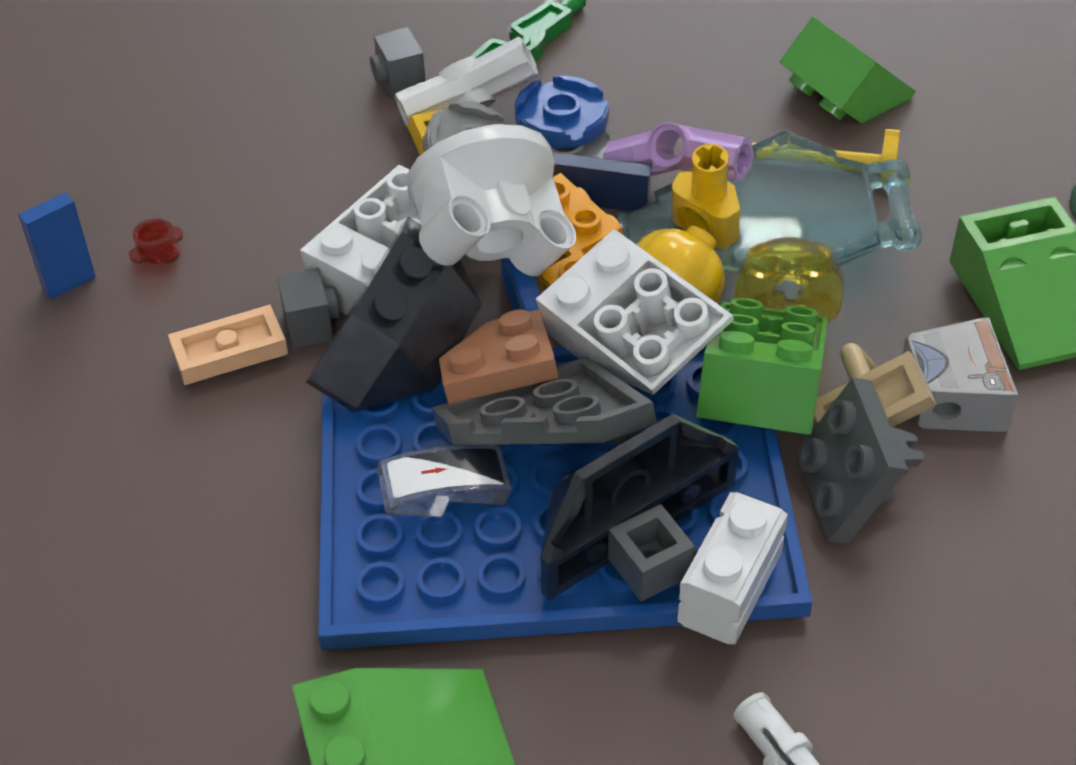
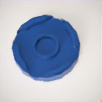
(563, 111)

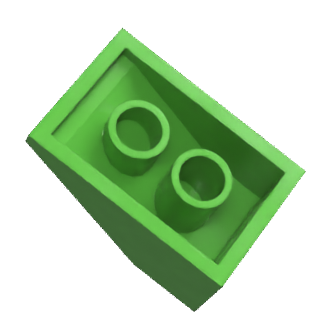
(401, 718)

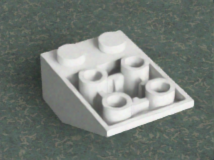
(359, 238)
(630, 314)

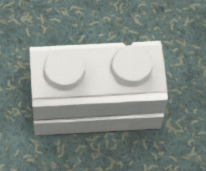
(732, 568)

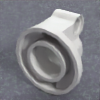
(490, 199)

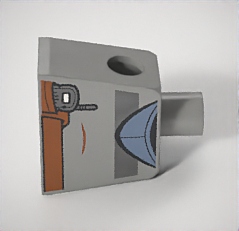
(965, 377)

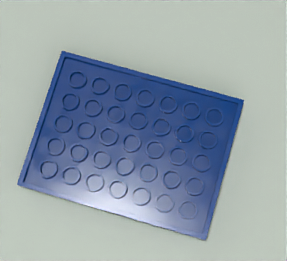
(480, 563)

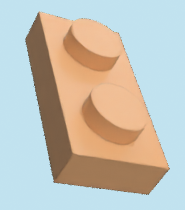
(227, 344)

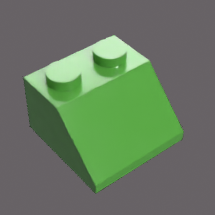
(842, 74)

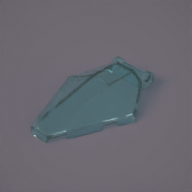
(803, 195)

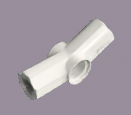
(470, 80)

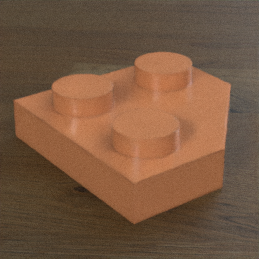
(499, 357)

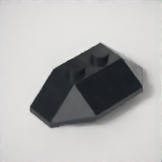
(397, 328)
(664, 465)

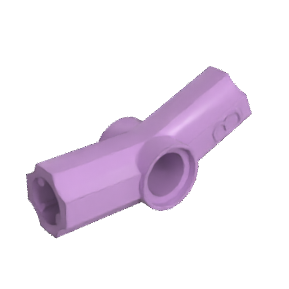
(657, 149)

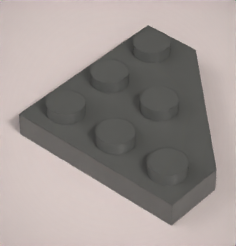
(577, 407)

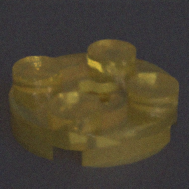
(792, 260)

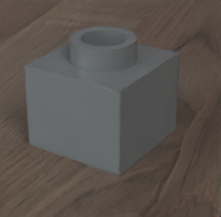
(397, 61)
(307, 308)
(650, 552)

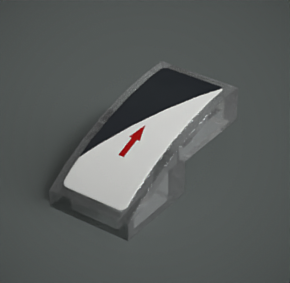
(430, 478)

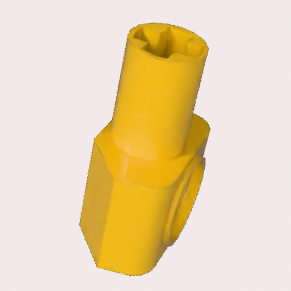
(706, 196)

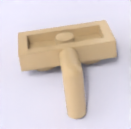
(897, 383)

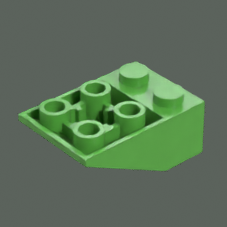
(1022, 277)
(764, 367)

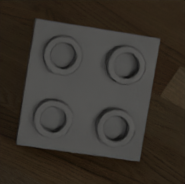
(854, 460)

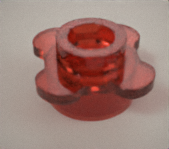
(155, 242)

